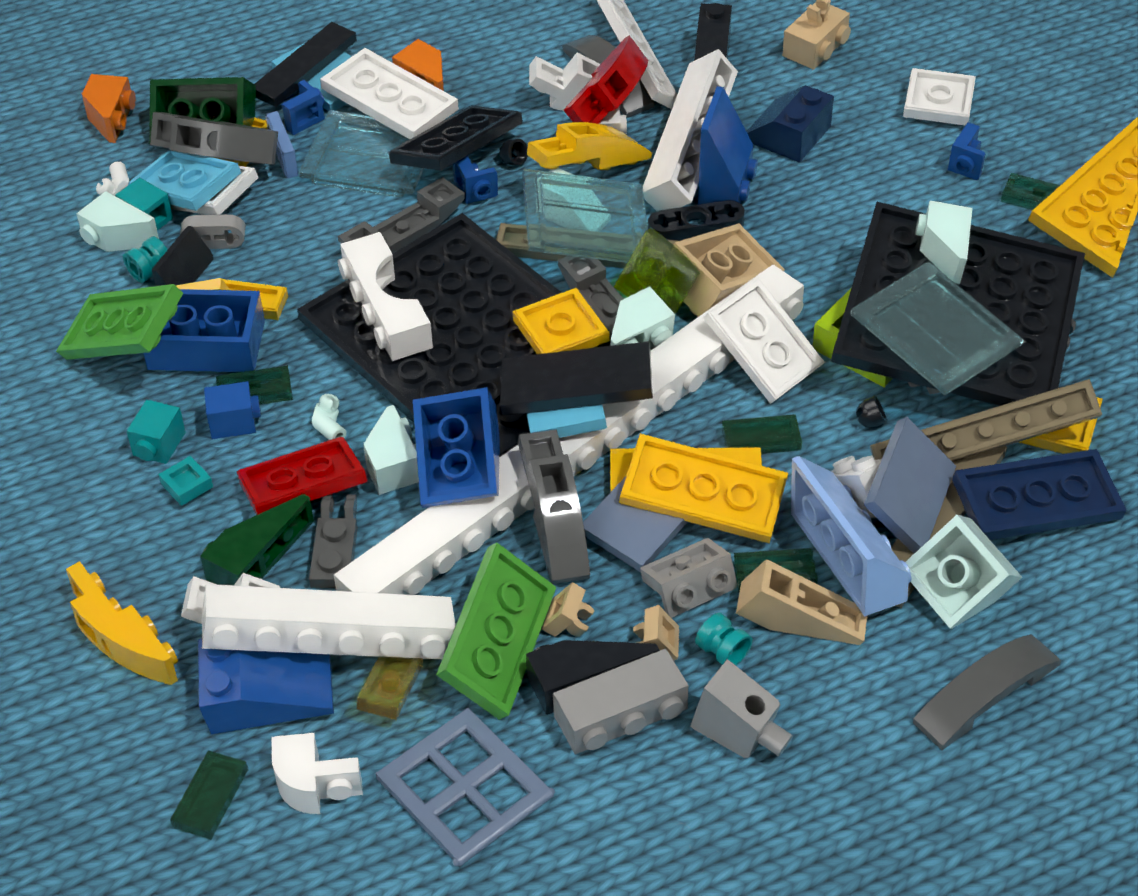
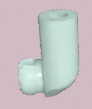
(325, 417)

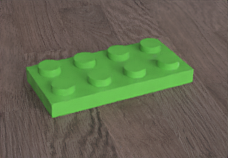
(120, 322)
(496, 631)

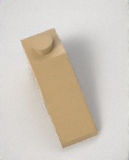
(798, 606)

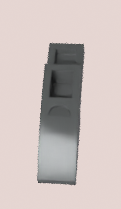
(214, 138)
(556, 506)

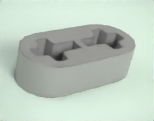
(214, 230)

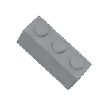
(620, 701)

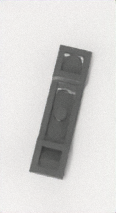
(598, 50)
(433, 207)
(590, 279)
(982, 686)

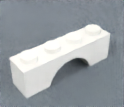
(398, 322)

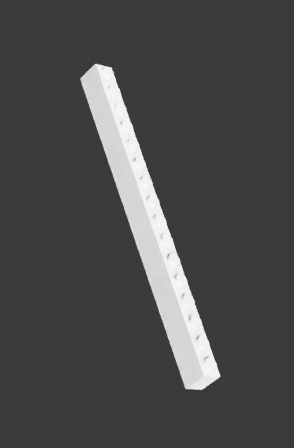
(450, 531)

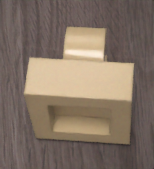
(565, 611)
(659, 629)

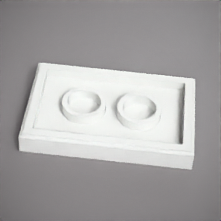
(764, 340)

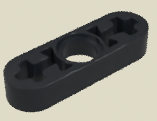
(717, 210)

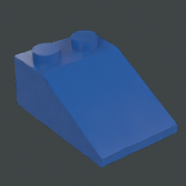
(724, 154)
(457, 447)
(262, 687)

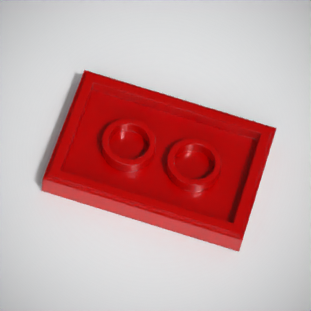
(309, 471)

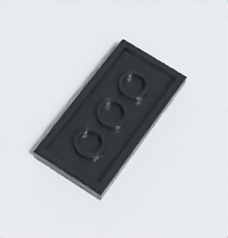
(455, 137)
(576, 378)

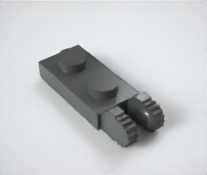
(333, 542)

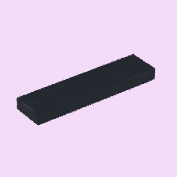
(304, 63)

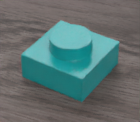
(185, 480)

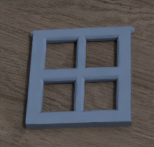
(464, 785)

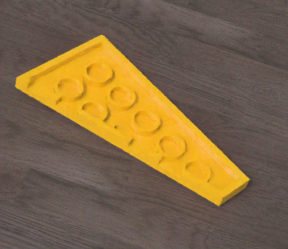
(1096, 203)

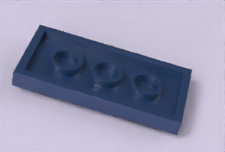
(1039, 494)

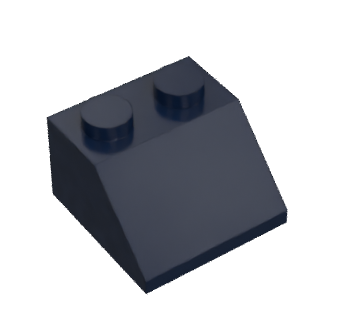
(793, 123)

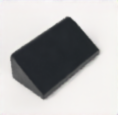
(183, 260)

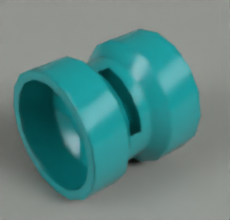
(142, 260)
(723, 640)

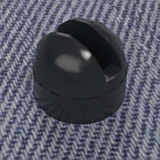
(513, 148)
(871, 413)

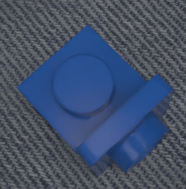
(303, 109)
(966, 154)
(475, 183)

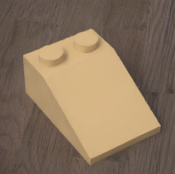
(725, 263)

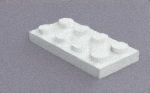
(389, 94)

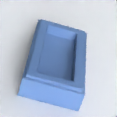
(285, 151)

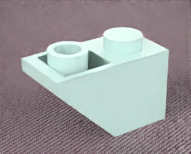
(643, 319)
(390, 453)

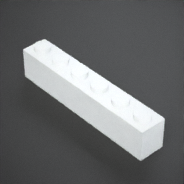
(675, 165)
(326, 622)

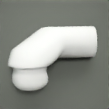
(119, 179)

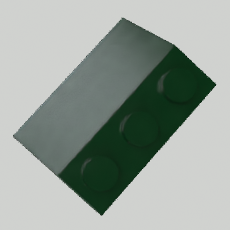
(202, 98)

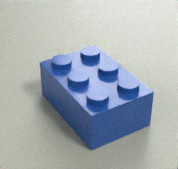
(211, 333)

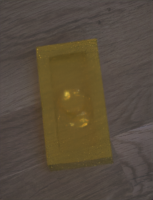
(389, 686)

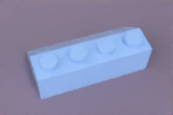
(847, 539)

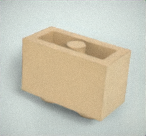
(816, 34)

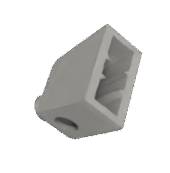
(739, 713)

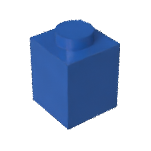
(231, 410)

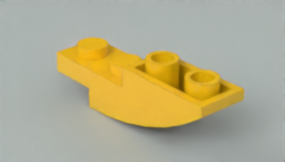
(588, 142)
(119, 631)

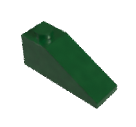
(256, 542)

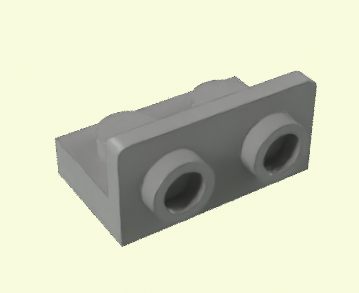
(691, 576)

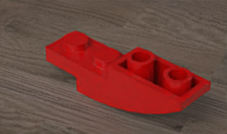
(610, 84)

